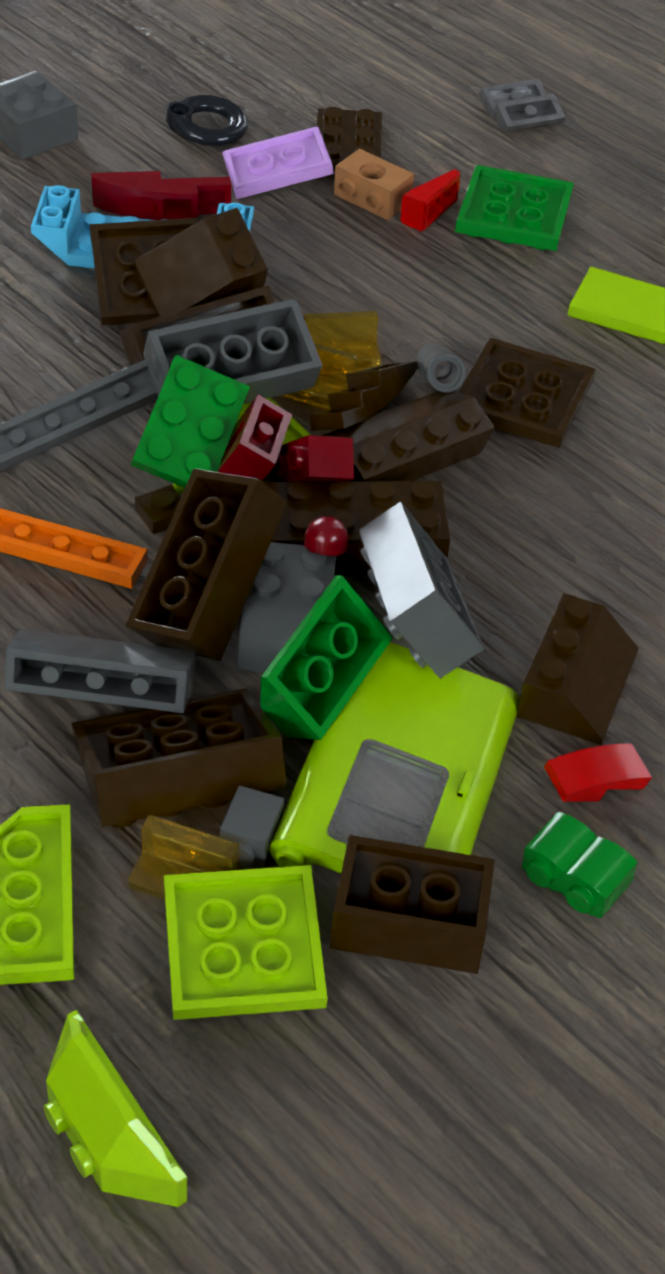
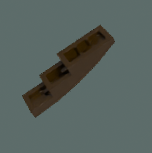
(366, 394)

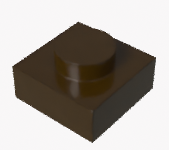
(157, 508)

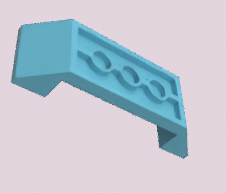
(67, 230)

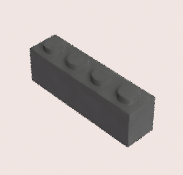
(99, 670)

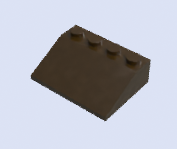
(178, 761)

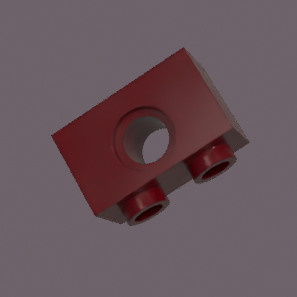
(256, 440)
(315, 460)

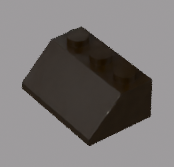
(578, 671)
(412, 904)

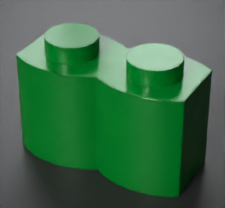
(579, 865)

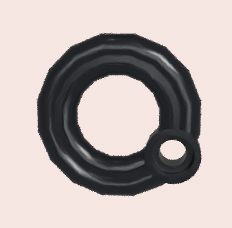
(180, 119)

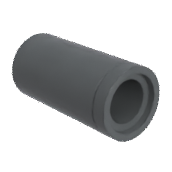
(450, 377)

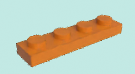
(71, 549)

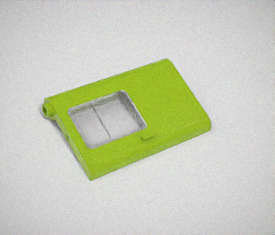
(398, 764)

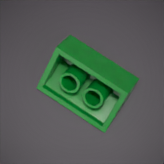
(322, 663)

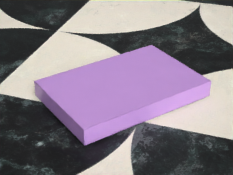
(277, 162)

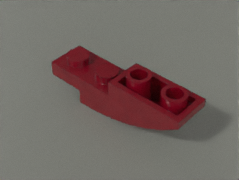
(153, 198)

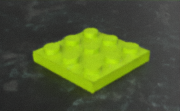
(243, 942)

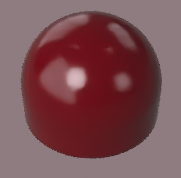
(326, 536)

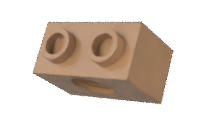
(372, 183)

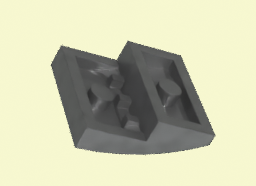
(521, 105)

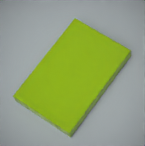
(621, 304)

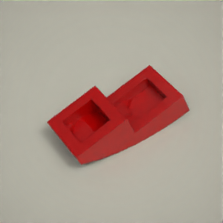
(594, 770)

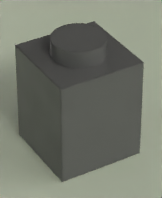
(252, 825)

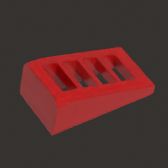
(430, 200)

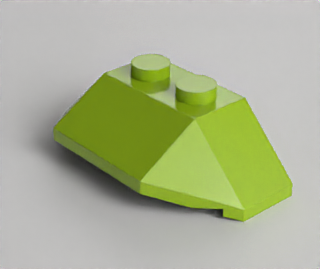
(106, 1123)

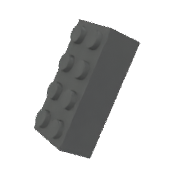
(256, 346)
(419, 592)

